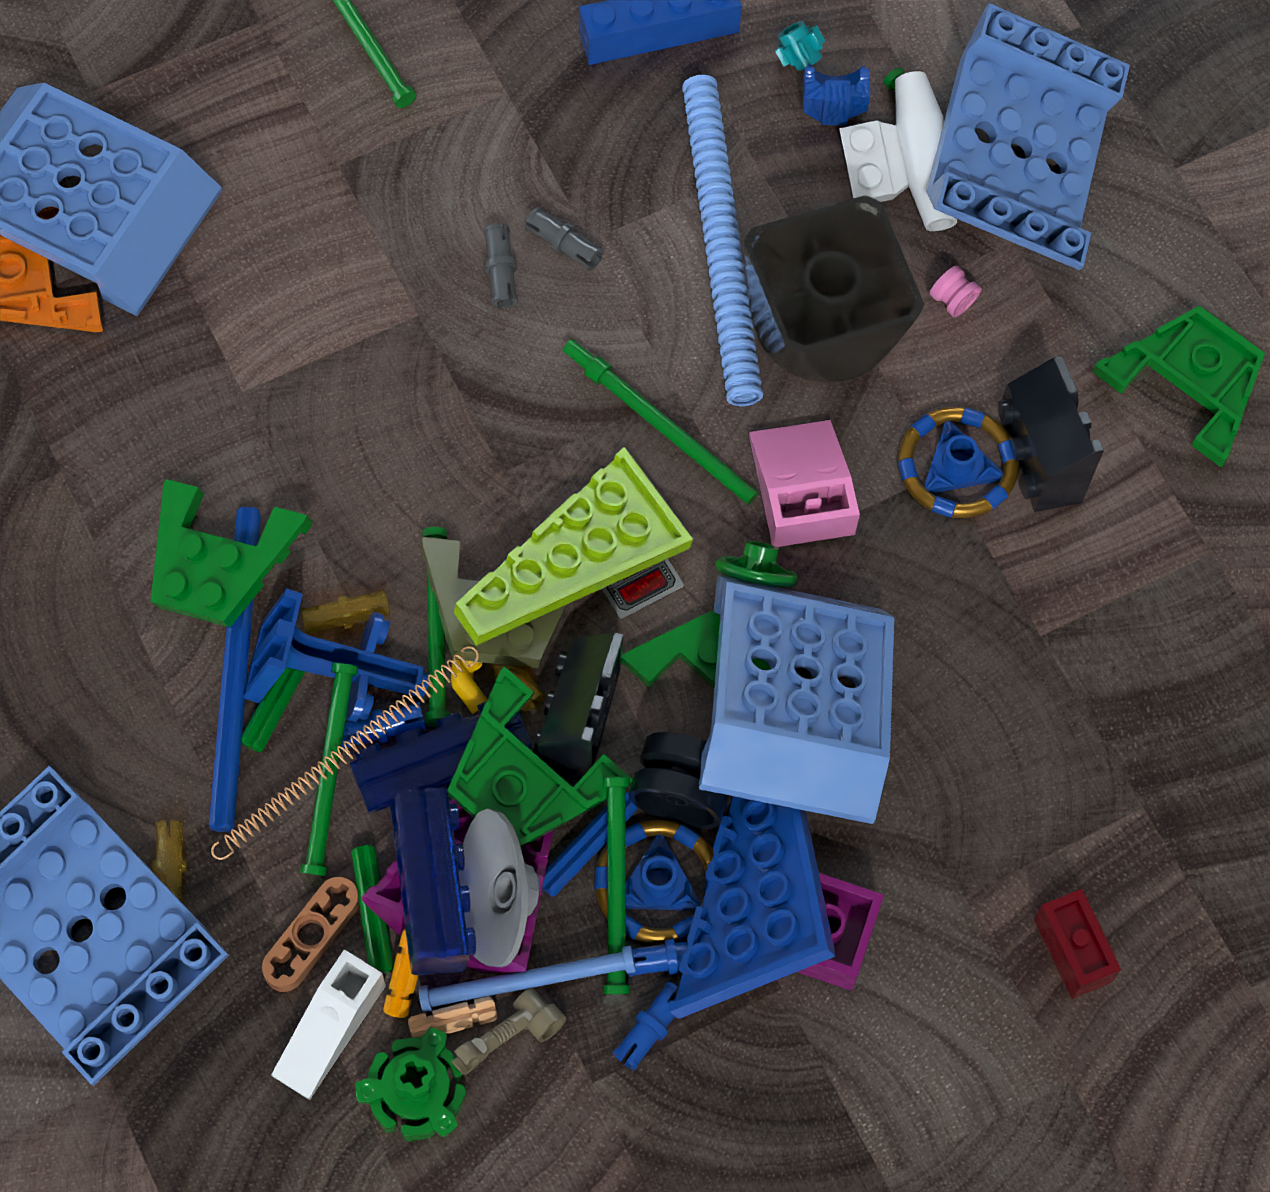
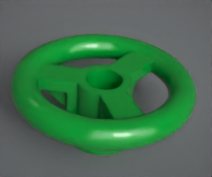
(757, 566)

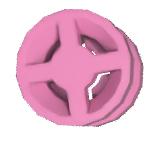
(955, 291)

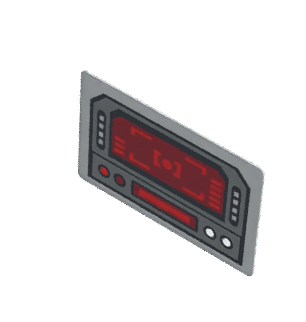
(643, 588)

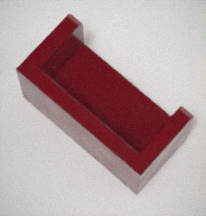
(1077, 943)

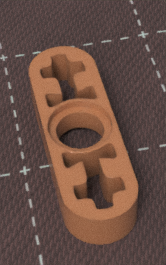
(280, 951)

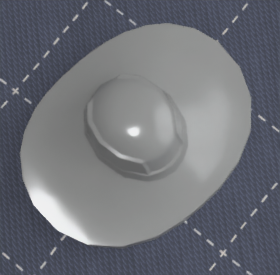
(499, 887)

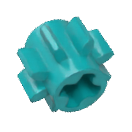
(800, 45)

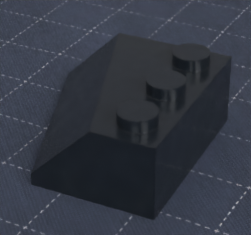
(1050, 436)
(580, 704)

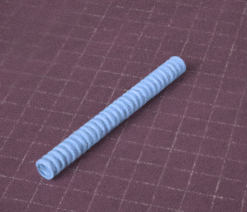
(722, 241)

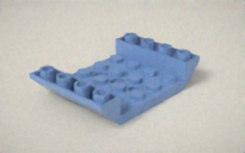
(1049, 100)
(126, 213)
(794, 736)
(137, 961)

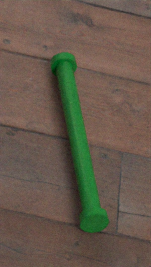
(402, 94)
(436, 646)
(326, 789)
(616, 879)

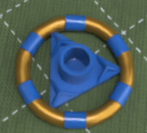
(958, 463)
(657, 879)

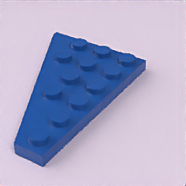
(759, 909)

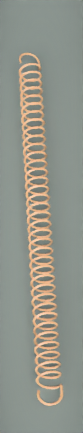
(340, 755)

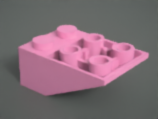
(804, 483)

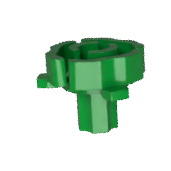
(419, 1058)

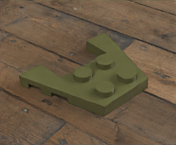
(518, 647)

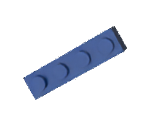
(641, 26)

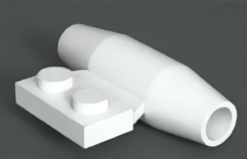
(891, 158)

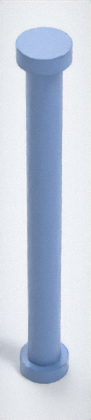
(523, 980)

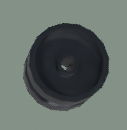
(671, 782)

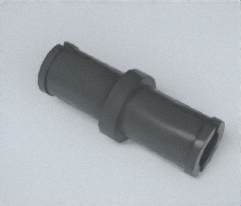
(564, 238)
(500, 266)

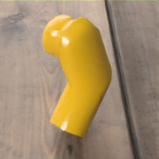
(465, 685)

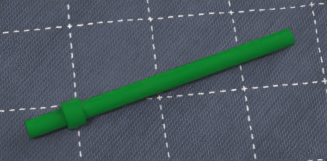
(601, 372)

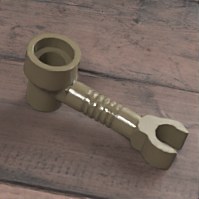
(531, 1014)

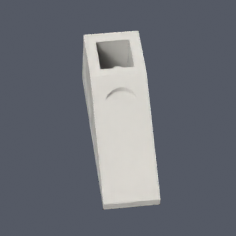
(329, 1023)

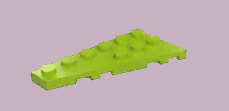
(584, 545)

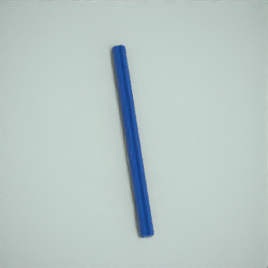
(231, 696)

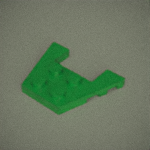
(1202, 361)
(208, 573)
(692, 642)
(513, 780)

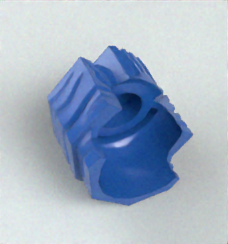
(835, 98)

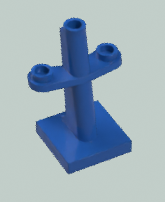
(284, 645)

